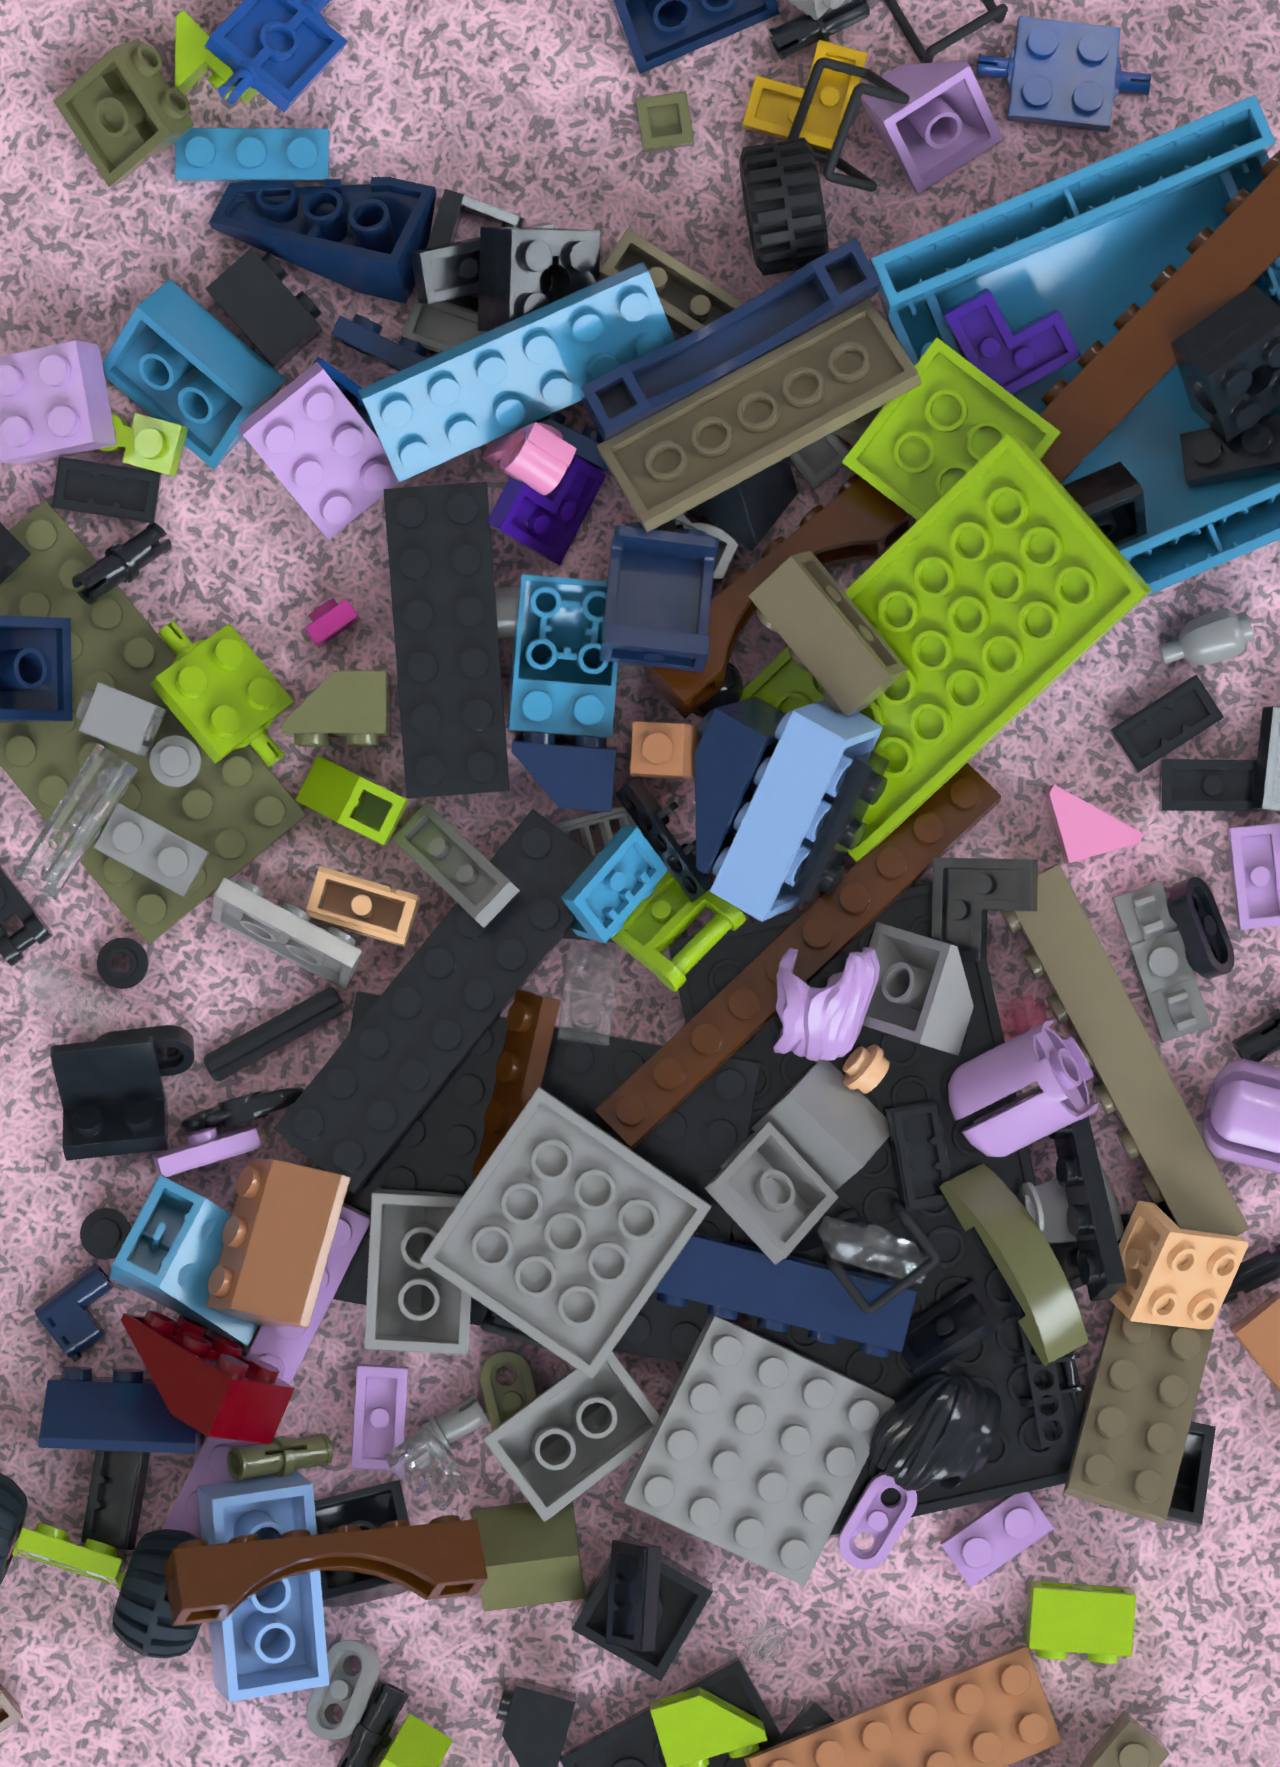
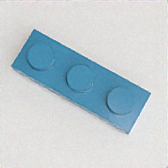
(253, 155)

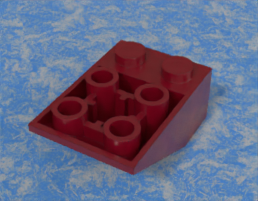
(208, 1379)

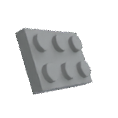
(286, 932)

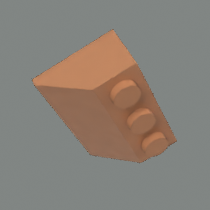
(277, 1243)

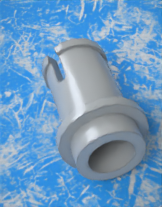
(457, 1421)

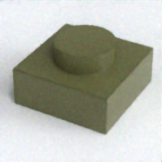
(664, 121)

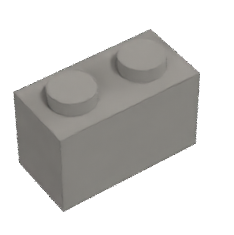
(120, 719)

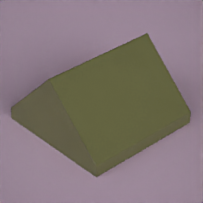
(527, 1557)

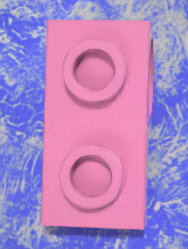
(532, 456)

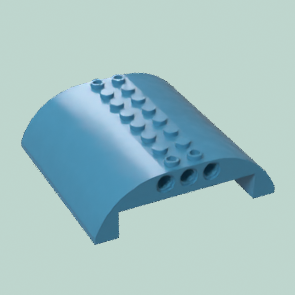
(1090, 253)

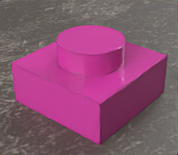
(330, 620)

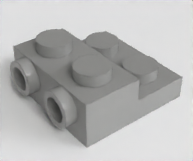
(771, 1192)

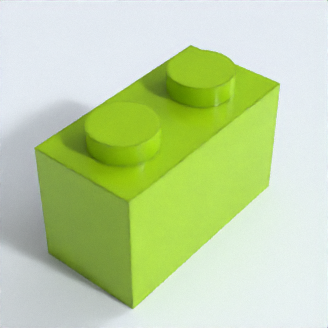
(1080, 1621)

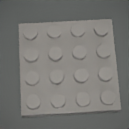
(565, 1233)
(756, 1449)

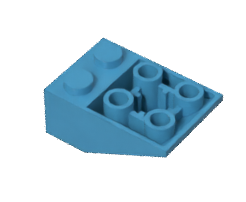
(555, 659)
(173, 1255)

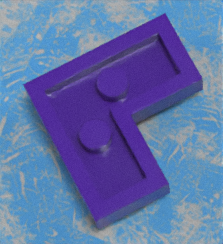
(1007, 356)
(551, 520)

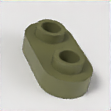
(502, 1399)

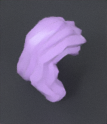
(827, 1019)

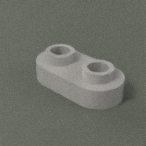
(344, 1689)

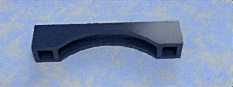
(734, 340)

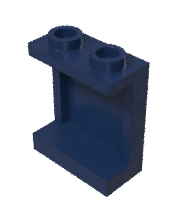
(658, 598)

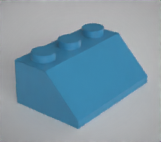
(190, 371)

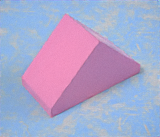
(1084, 829)

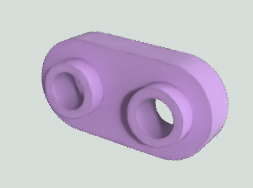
(879, 1520)

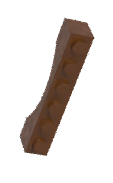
(850, 528)
(428, 1559)

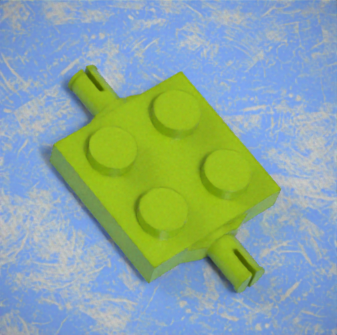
(221, 693)

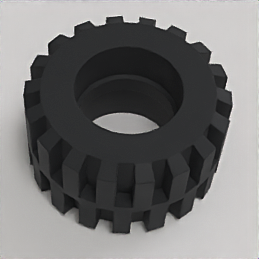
(783, 205)

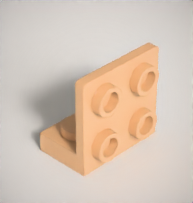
(1174, 1272)

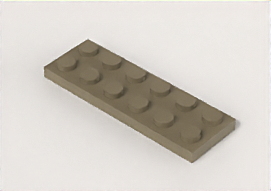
(758, 415)

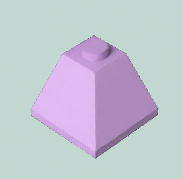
(940, 124)

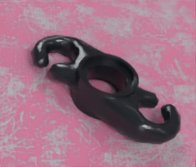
(242, 1109)

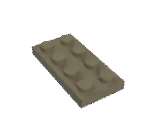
(1138, 1416)

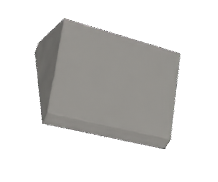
(828, 1124)

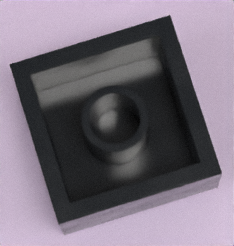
(679, 1606)

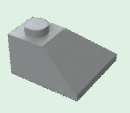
(919, 990)

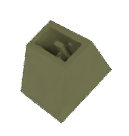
(344, 706)

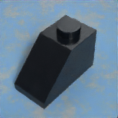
(535, 1722)

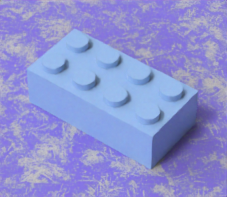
(789, 807)
(278, 1634)

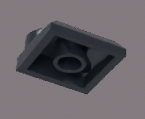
(369, 1510)

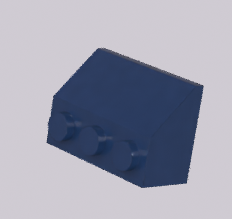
(671, 28)
(111, 1414)

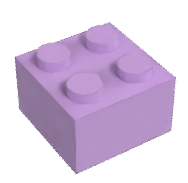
(53, 403)

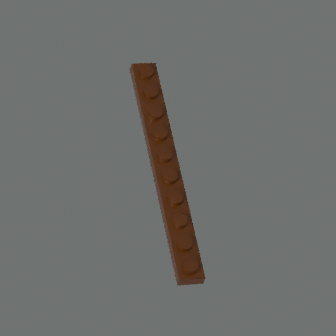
(819, 938)

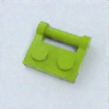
(663, 919)

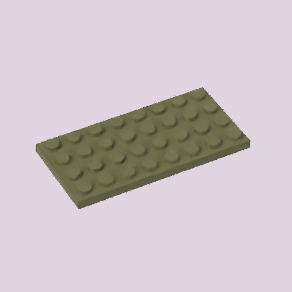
(227, 809)

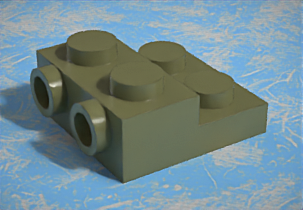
(124, 110)

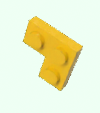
(775, 103)

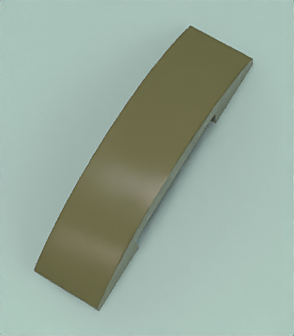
(1023, 1258)

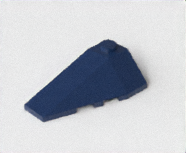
(336, 230)

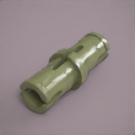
(280, 1456)

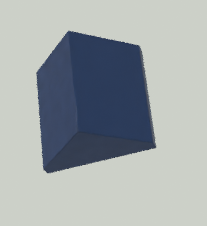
(35, 669)

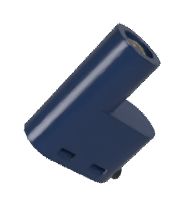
(67, 1314)

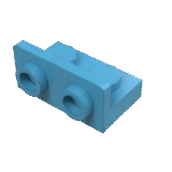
(614, 885)

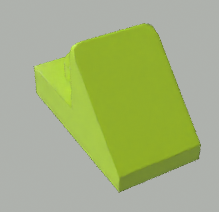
(194, 60)

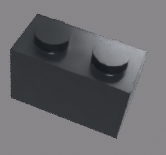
(266, 308)

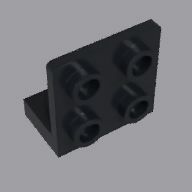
(111, 1097)

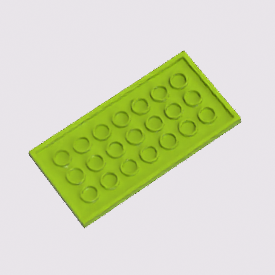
(983, 612)

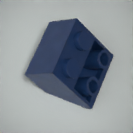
(570, 773)

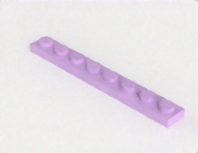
(284, 1350)

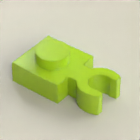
(149, 443)

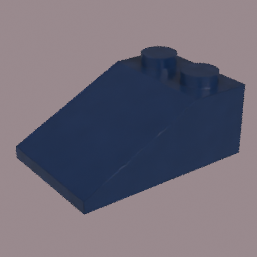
(727, 758)

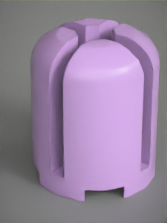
(1034, 1114)
(1244, 1115)

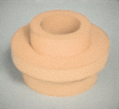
(865, 1068)

